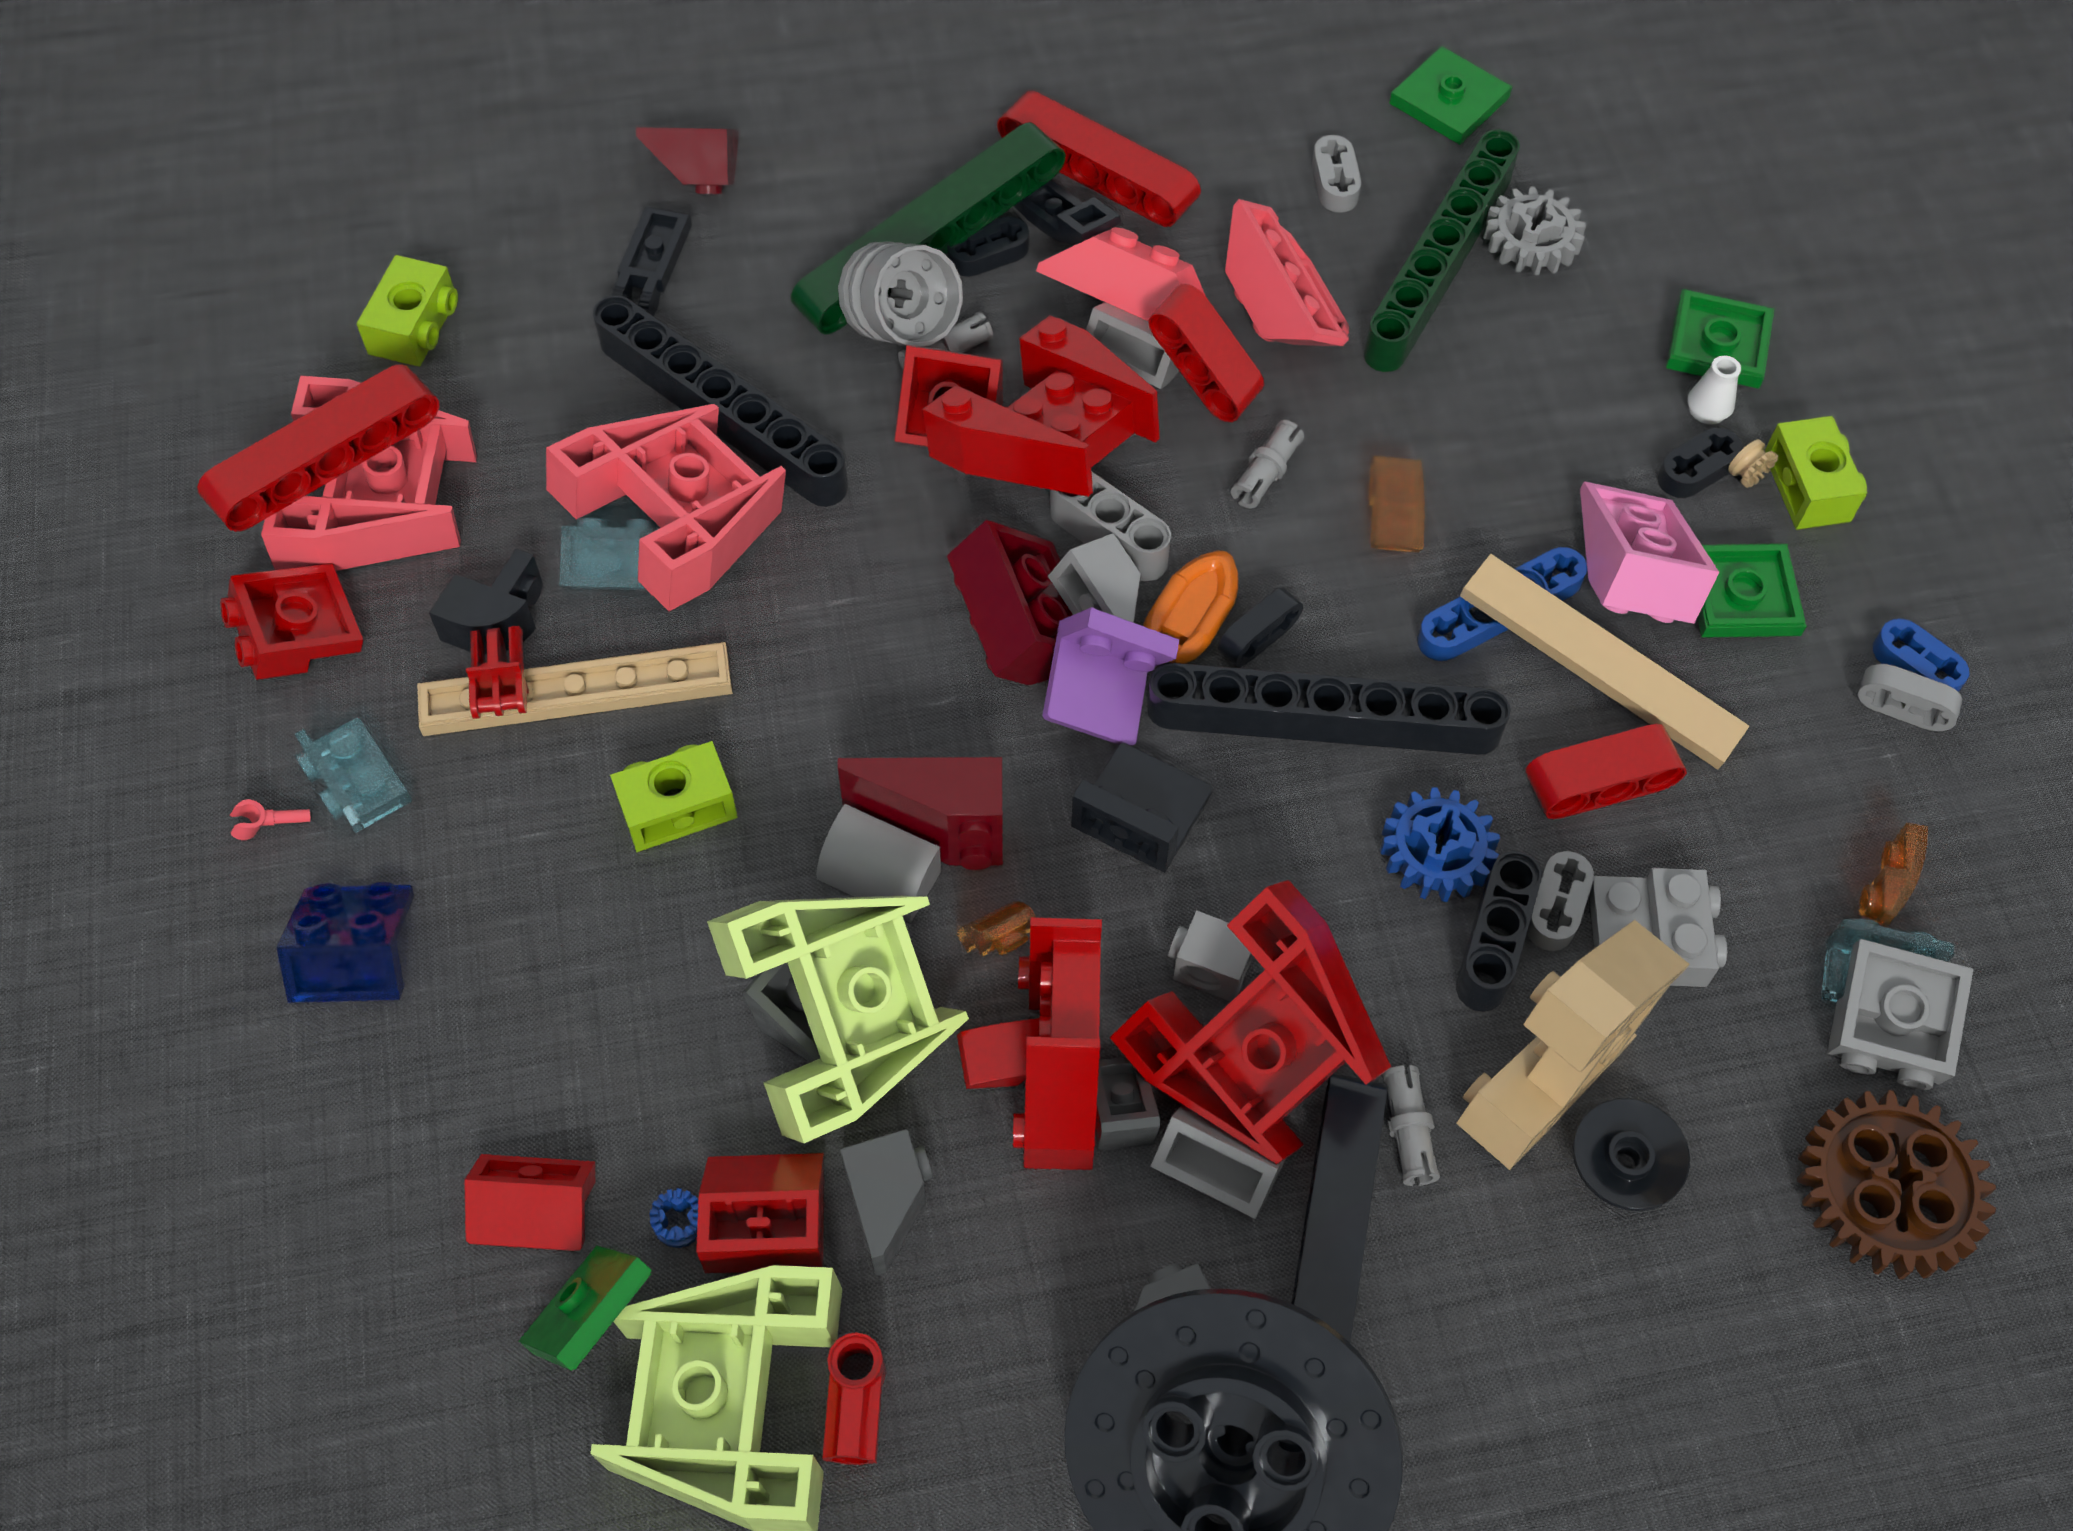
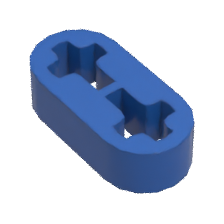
(1921, 654)

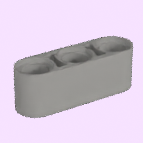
(1130, 522)

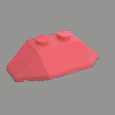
(1121, 271)
(1279, 282)

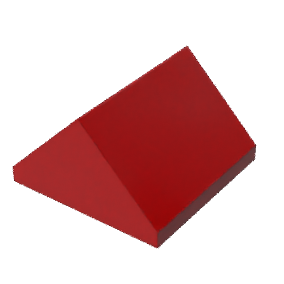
(932, 373)

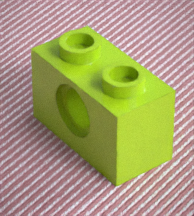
(407, 310)
(1816, 472)
(657, 818)

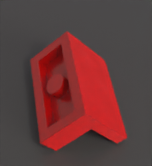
(527, 1202)

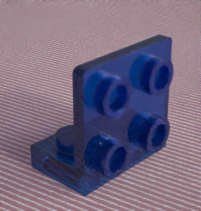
(344, 943)

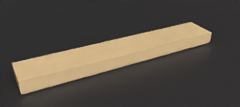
(1604, 661)
(586, 688)

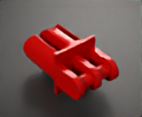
(497, 684)

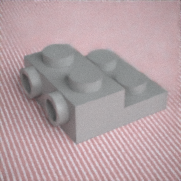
(1673, 907)
(1901, 1015)

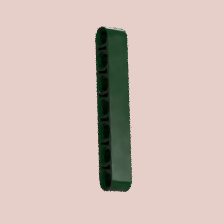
(942, 214)
(1440, 251)

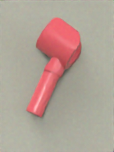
(262, 817)

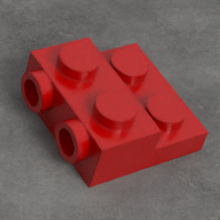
(289, 619)

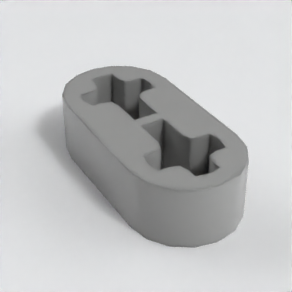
(1344, 172)
(1910, 697)
(1571, 904)

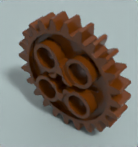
(1946, 1188)

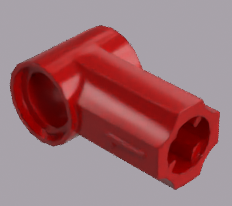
(853, 1404)

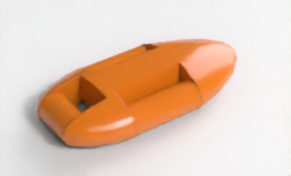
(1196, 603)

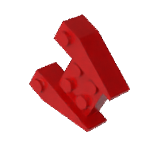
(1053, 435)
(1271, 1039)
(1066, 1055)

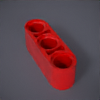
(1206, 352)
(1605, 771)

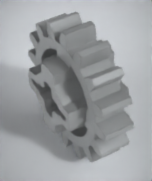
(1534, 230)

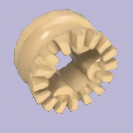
(1752, 462)

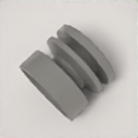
(922, 299)

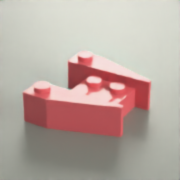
(683, 480)
(380, 506)

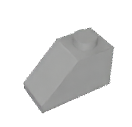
(1099, 578)

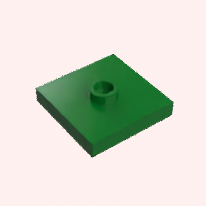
(1450, 95)
(1717, 327)
(1752, 593)
(585, 1307)

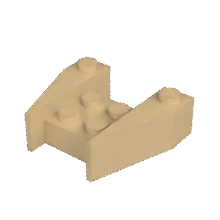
(1580, 1031)

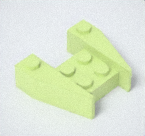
(857, 995)
(706, 1393)

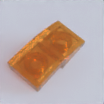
(1397, 504)
(1899, 874)
(998, 930)

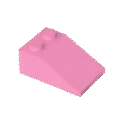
(1643, 555)

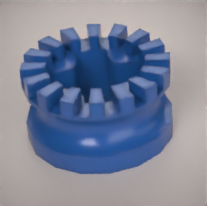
(679, 1201)

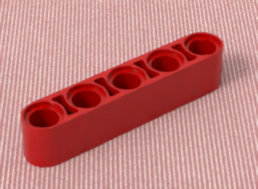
(1108, 160)
(317, 447)

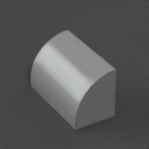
(1132, 343)
(876, 859)
(1215, 1163)

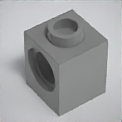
(1210, 957)

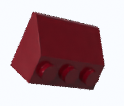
(1011, 599)

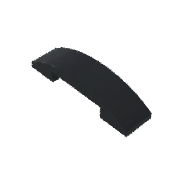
(1065, 216)

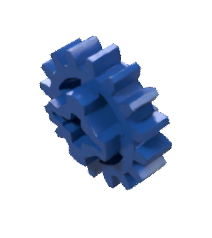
(1413, 838)

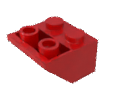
(761, 1212)

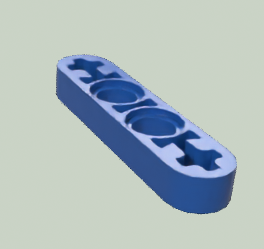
(1473, 632)

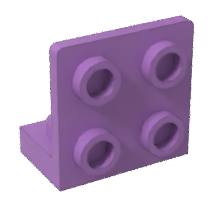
(1103, 673)

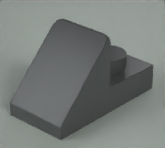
(1124, 1107)

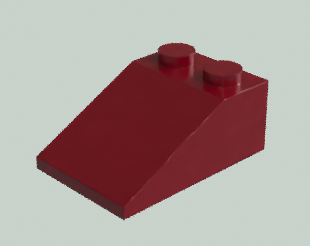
(936, 799)

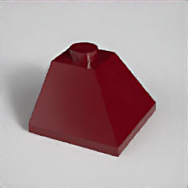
(695, 154)

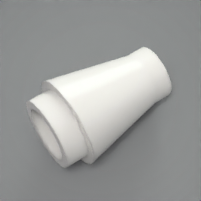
(1715, 392)

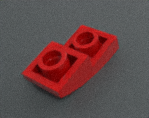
(996, 1053)

